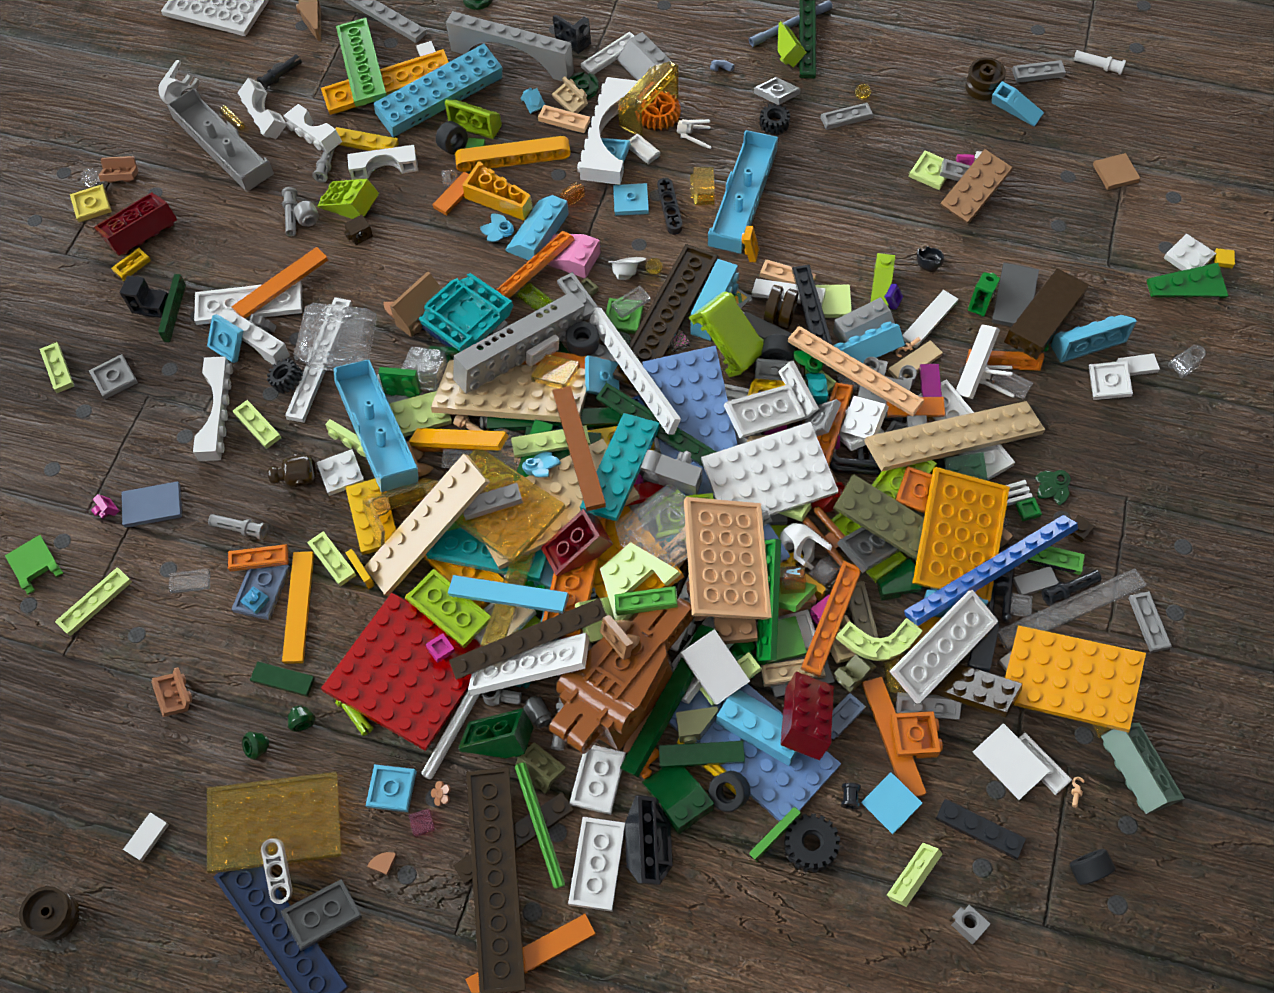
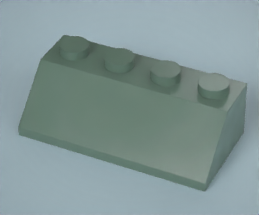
(1142, 768)

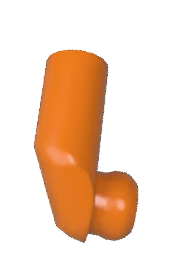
(646, 772)

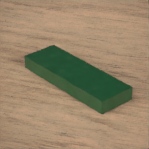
(282, 679)

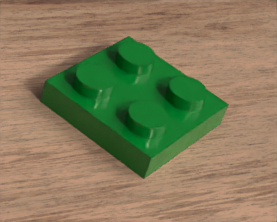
(400, 382)

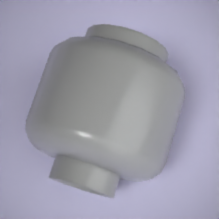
(306, 213)

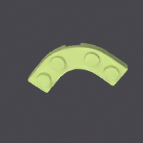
(879, 648)

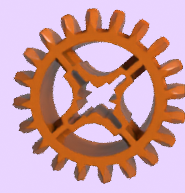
(661, 112)

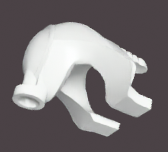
(172, 88)
(802, 538)

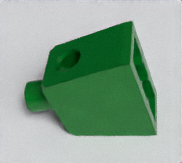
(986, 286)

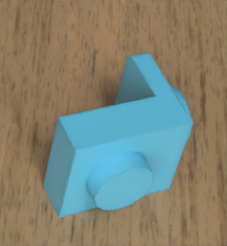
(532, 100)

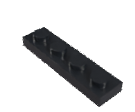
(980, 829)

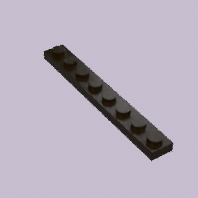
(528, 638)

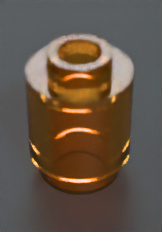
(573, 193)

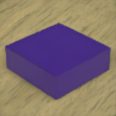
(893, 296)

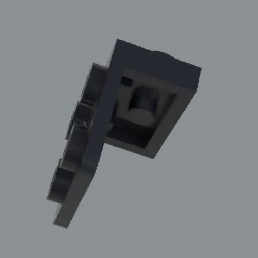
(576, 34)

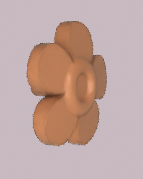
(441, 793)

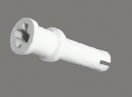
(1106, 63)

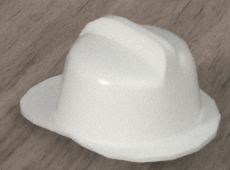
(626, 268)

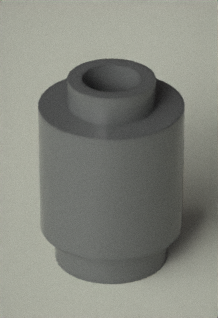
(537, 712)

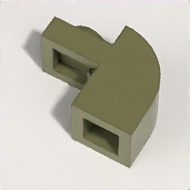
(854, 672)

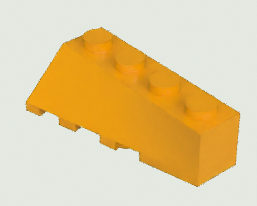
(496, 193)

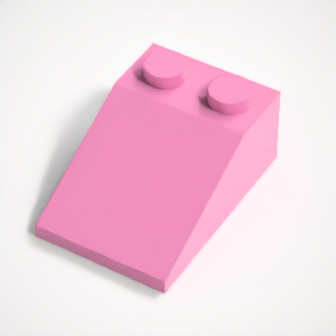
(578, 256)

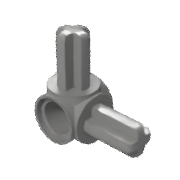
(502, 696)

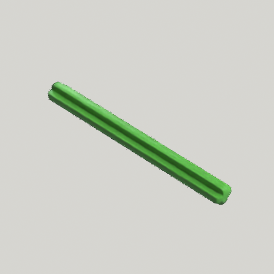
(539, 825)

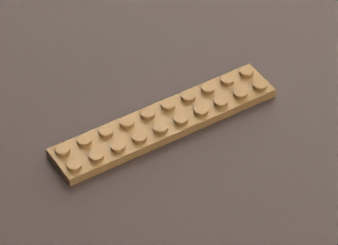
(953, 435)

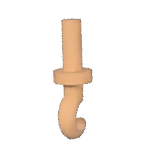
(908, 346)
(1077, 792)

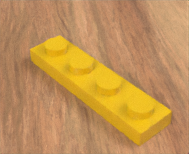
(364, 140)

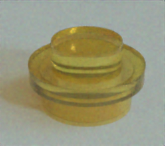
(862, 91)
(653, 266)

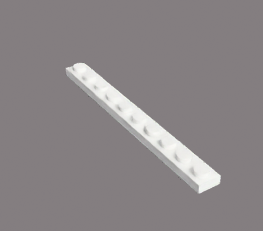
(635, 372)

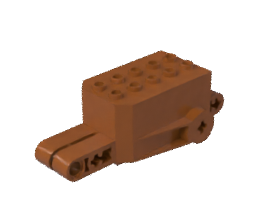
(615, 693)

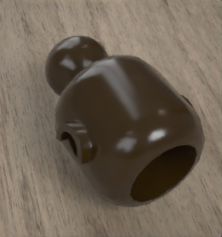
(295, 471)

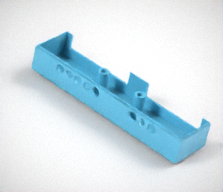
(429, 92)
(743, 191)
(375, 425)

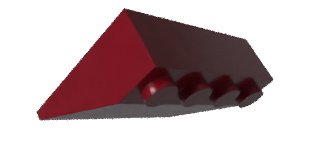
(136, 223)

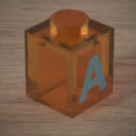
(792, 579)

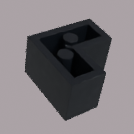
(142, 299)

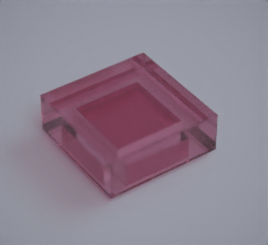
(421, 822)

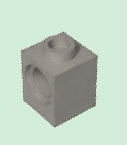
(980, 923)

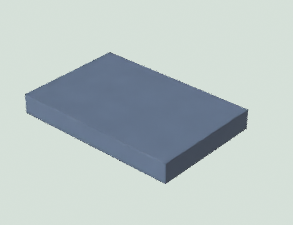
(151, 504)
(267, 580)

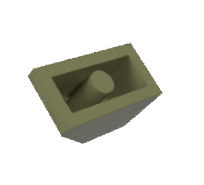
(695, 723)

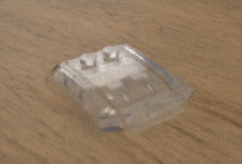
(334, 335)
(657, 526)

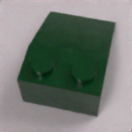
(498, 735)
(679, 796)

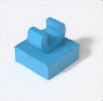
(255, 600)

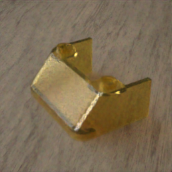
(658, 78)
(381, 502)

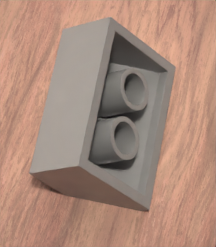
(640, 55)
(862, 319)

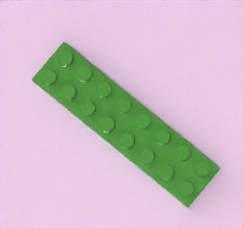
(361, 62)

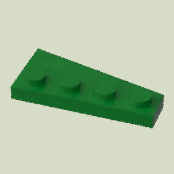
(1194, 282)

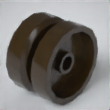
(984, 78)
(780, 306)
(49, 913)

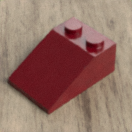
(576, 543)

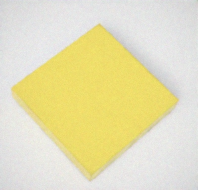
(90, 203)

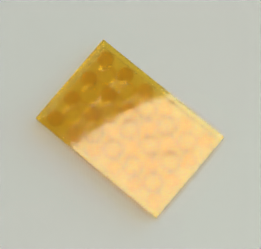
(513, 528)
(292, 809)

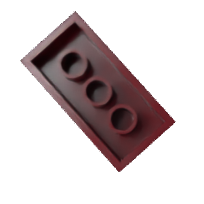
(807, 716)

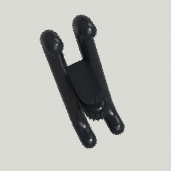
(855, 466)
(1002, 587)

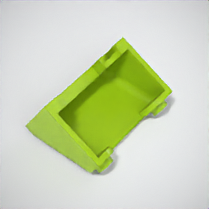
(730, 332)

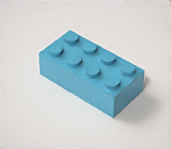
(721, 279)

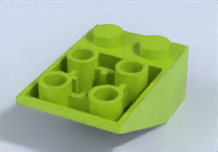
(349, 197)

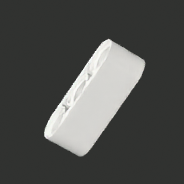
(272, 881)

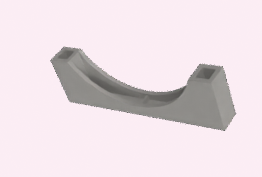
(552, 53)

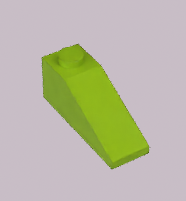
(789, 46)
(882, 276)

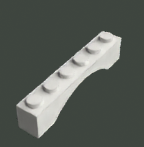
(209, 440)

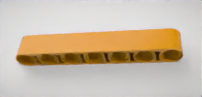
(513, 153)

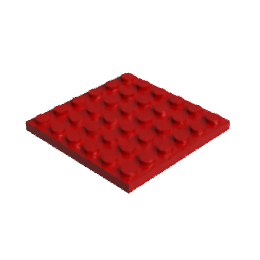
(396, 677)

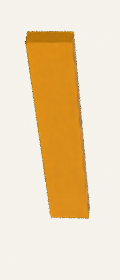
(458, 439)
(298, 608)

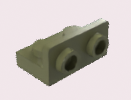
(541, 767)

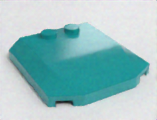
(465, 312)

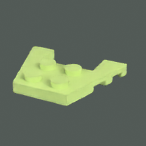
(629, 570)

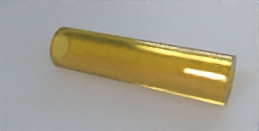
(232, 117)

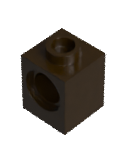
(358, 230)

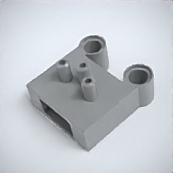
(902, 381)
(671, 471)

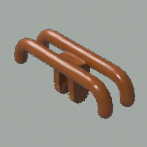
(832, 537)

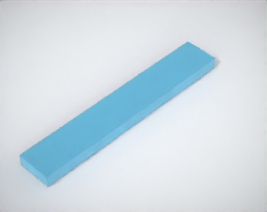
(508, 594)

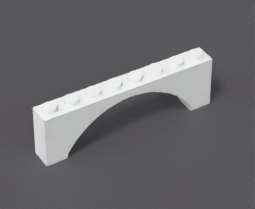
(596, 161)

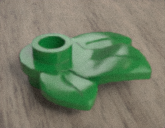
(805, 359)

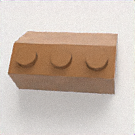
(411, 304)

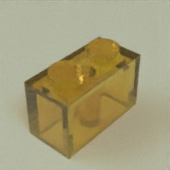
(703, 185)

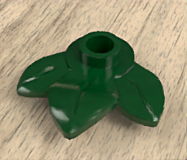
(1052, 487)

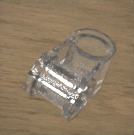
(1185, 362)

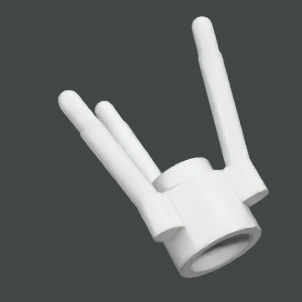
(686, 126)
(987, 375)

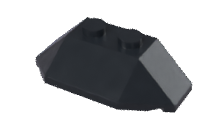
(648, 841)

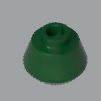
(300, 718)
(254, 744)

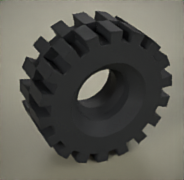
(805, 858)

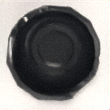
(930, 258)

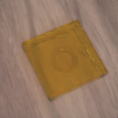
(555, 371)

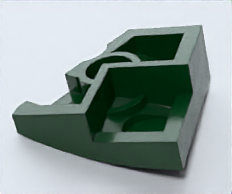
(898, 581)

